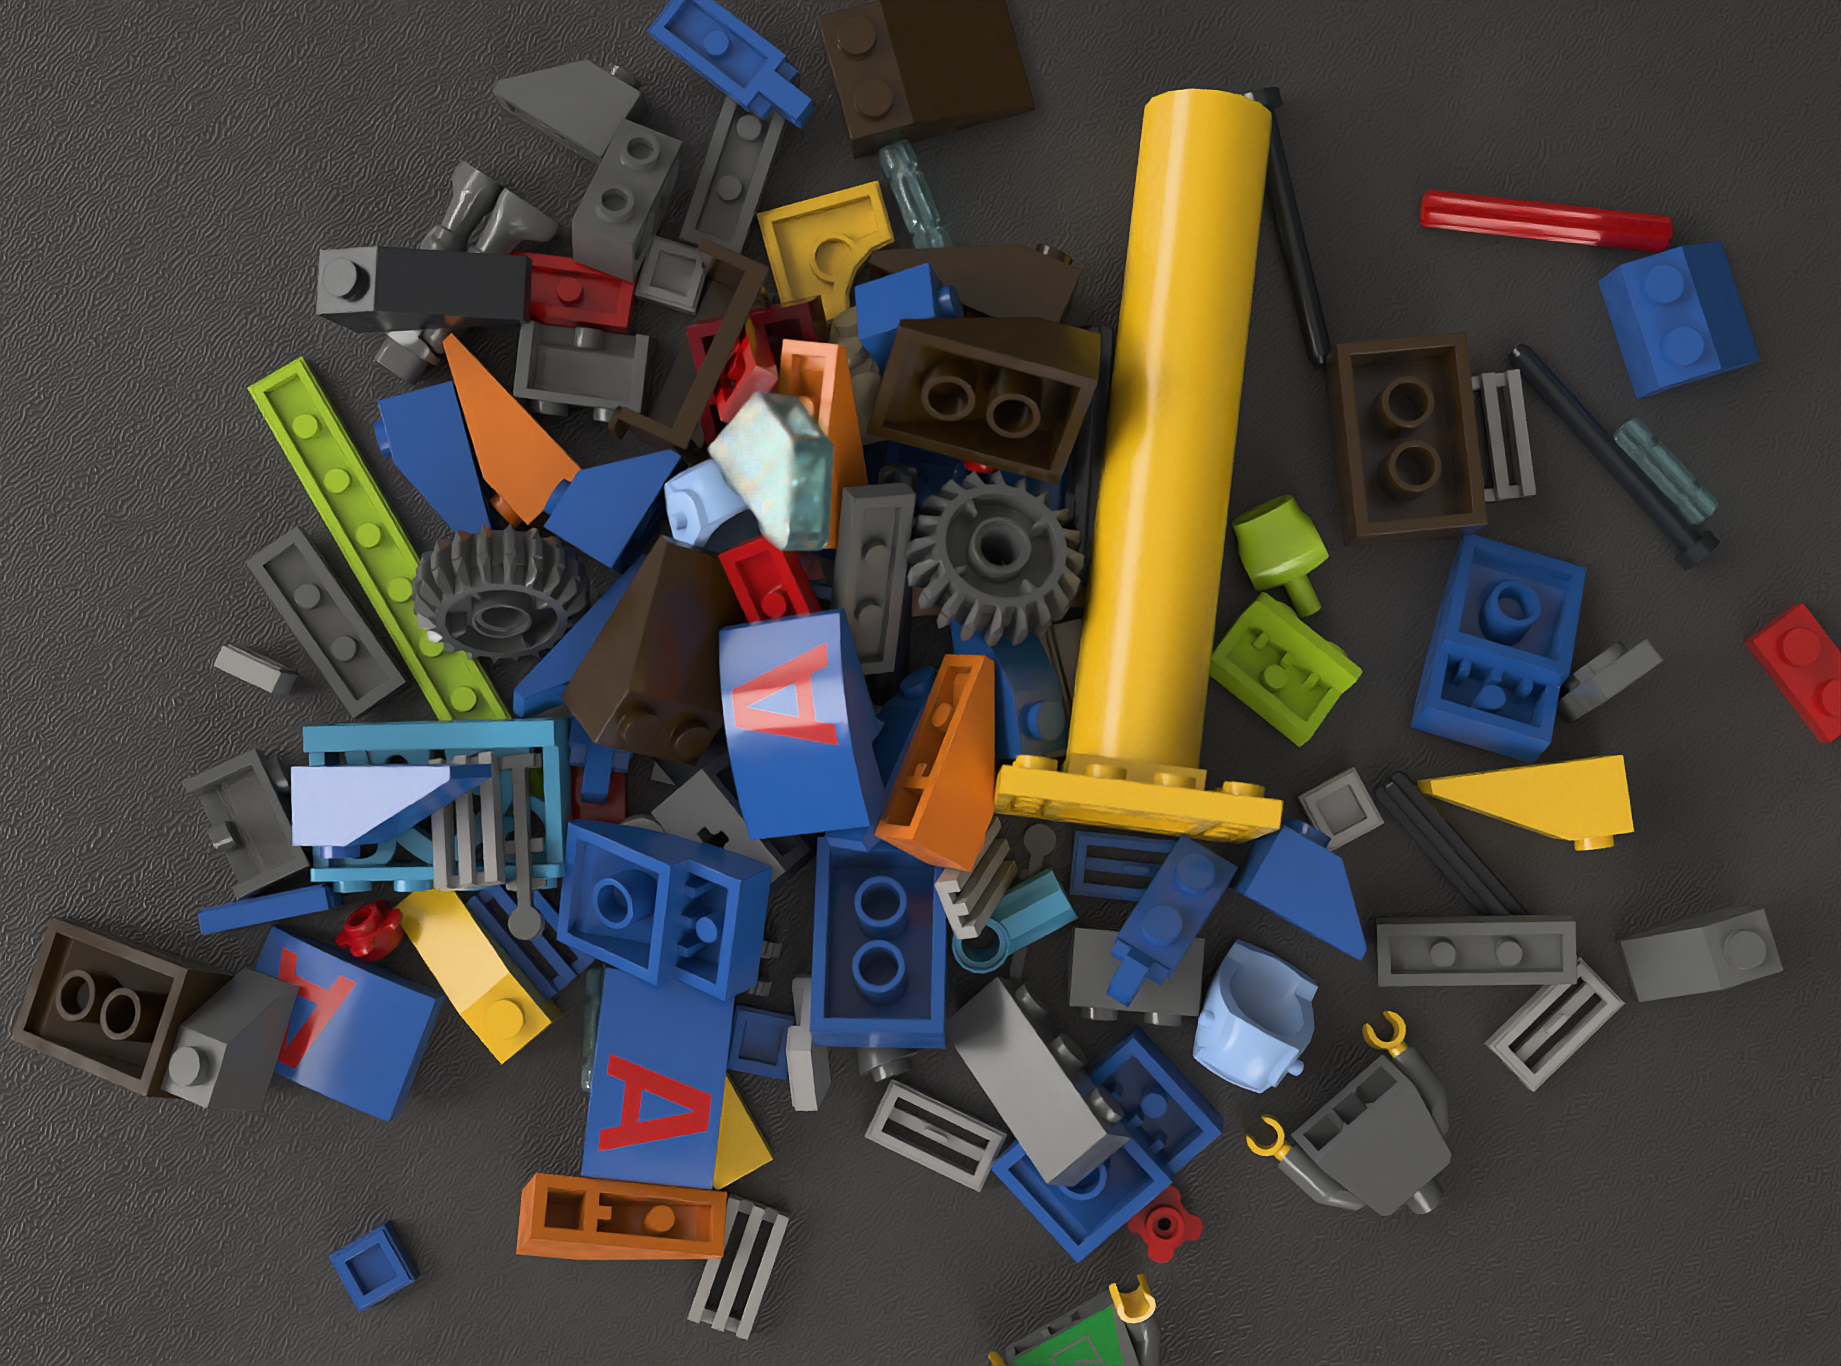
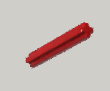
(1545, 221)

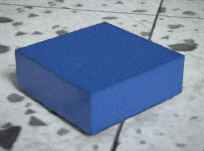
(759, 1041)
(374, 1266)

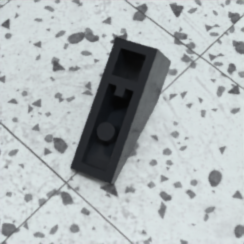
(421, 288)

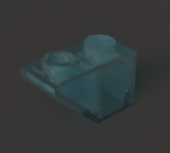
(781, 469)

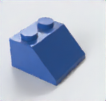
(1678, 317)
(614, 507)
(1302, 884)

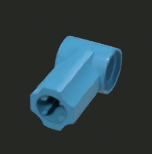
(1020, 918)

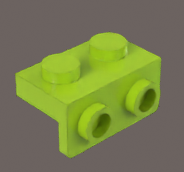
(1282, 668)

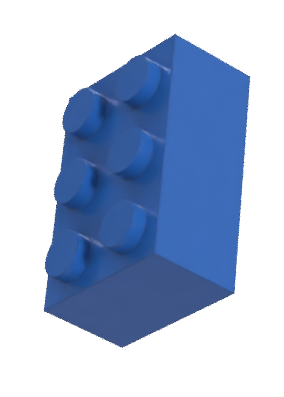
(878, 950)

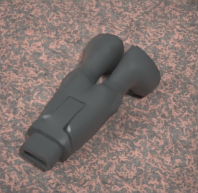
(511, 222)

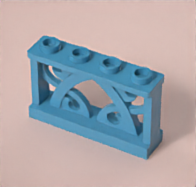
(416, 743)

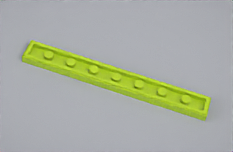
(372, 541)

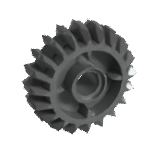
(500, 593)
(986, 596)

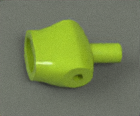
(1279, 549)

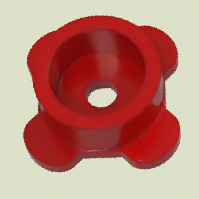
(372, 931)
(1163, 1241)

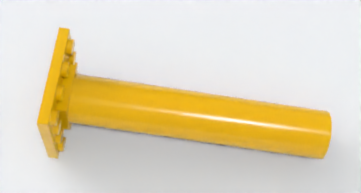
(1165, 491)

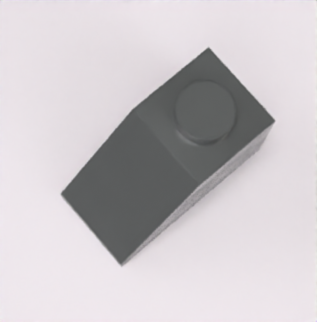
(575, 104)
(1701, 954)
(232, 1043)

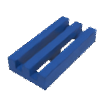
(1080, 863)
(269, 908)
(519, 954)

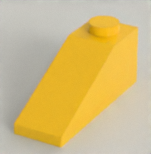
(1557, 799)
(476, 972)

